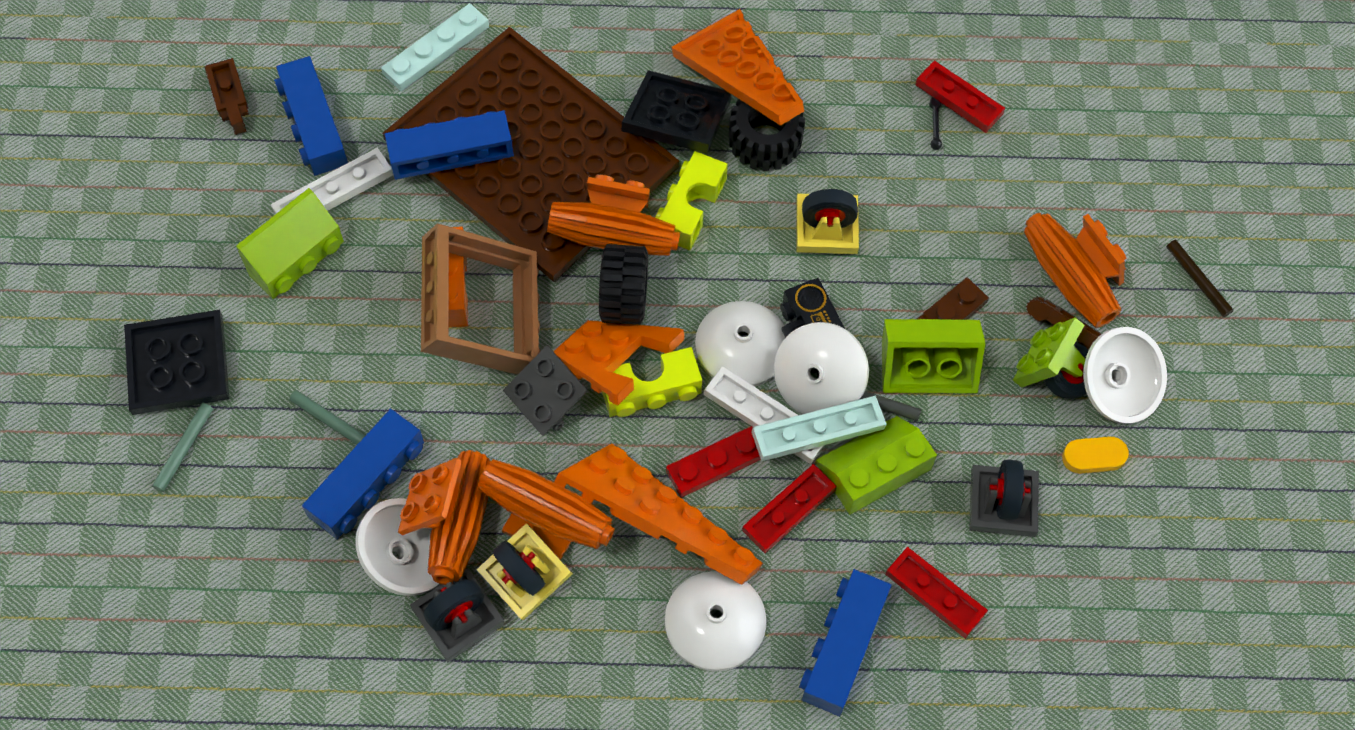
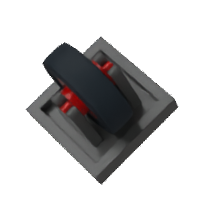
(1004, 499)
(457, 615)

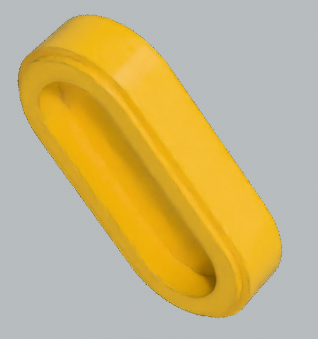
(1095, 455)

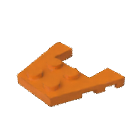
(601, 348)

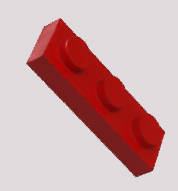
(960, 96)
(713, 462)
(789, 508)
(936, 592)

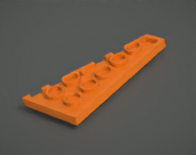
(742, 66)
(656, 510)

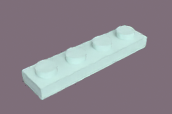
(435, 47)
(818, 428)

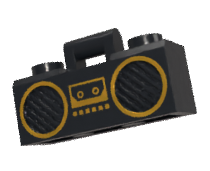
(807, 305)

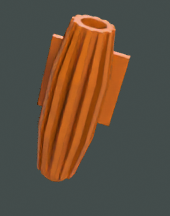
(613, 218)
(1079, 264)
(454, 509)
(549, 509)

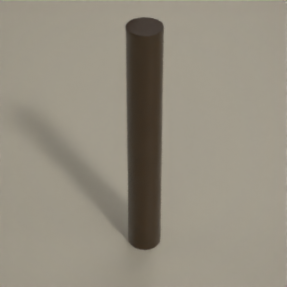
(1199, 278)

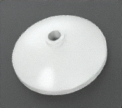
(747, 357)
(837, 357)
(1137, 375)
(377, 539)
(711, 641)

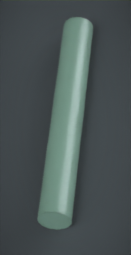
(326, 417)
(182, 447)

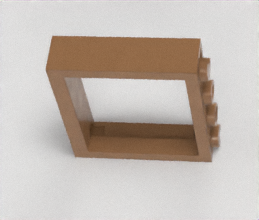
(435, 298)

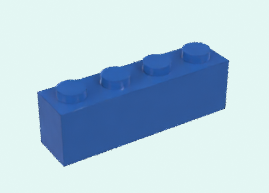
(312, 116)
(449, 144)
(364, 474)
(845, 643)

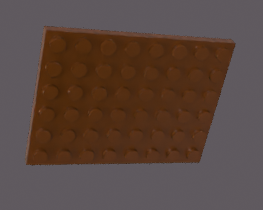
(557, 138)

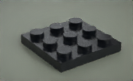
(676, 111)
(176, 362)

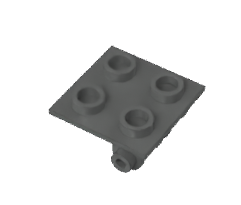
(545, 391)

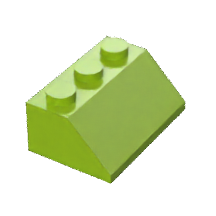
(290, 244)
(932, 355)
(877, 463)

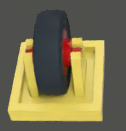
(827, 222)
(524, 571)

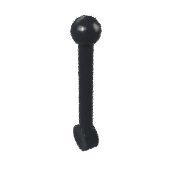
(936, 143)

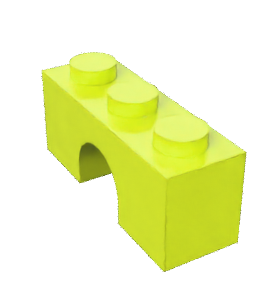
(700, 179)
(678, 381)

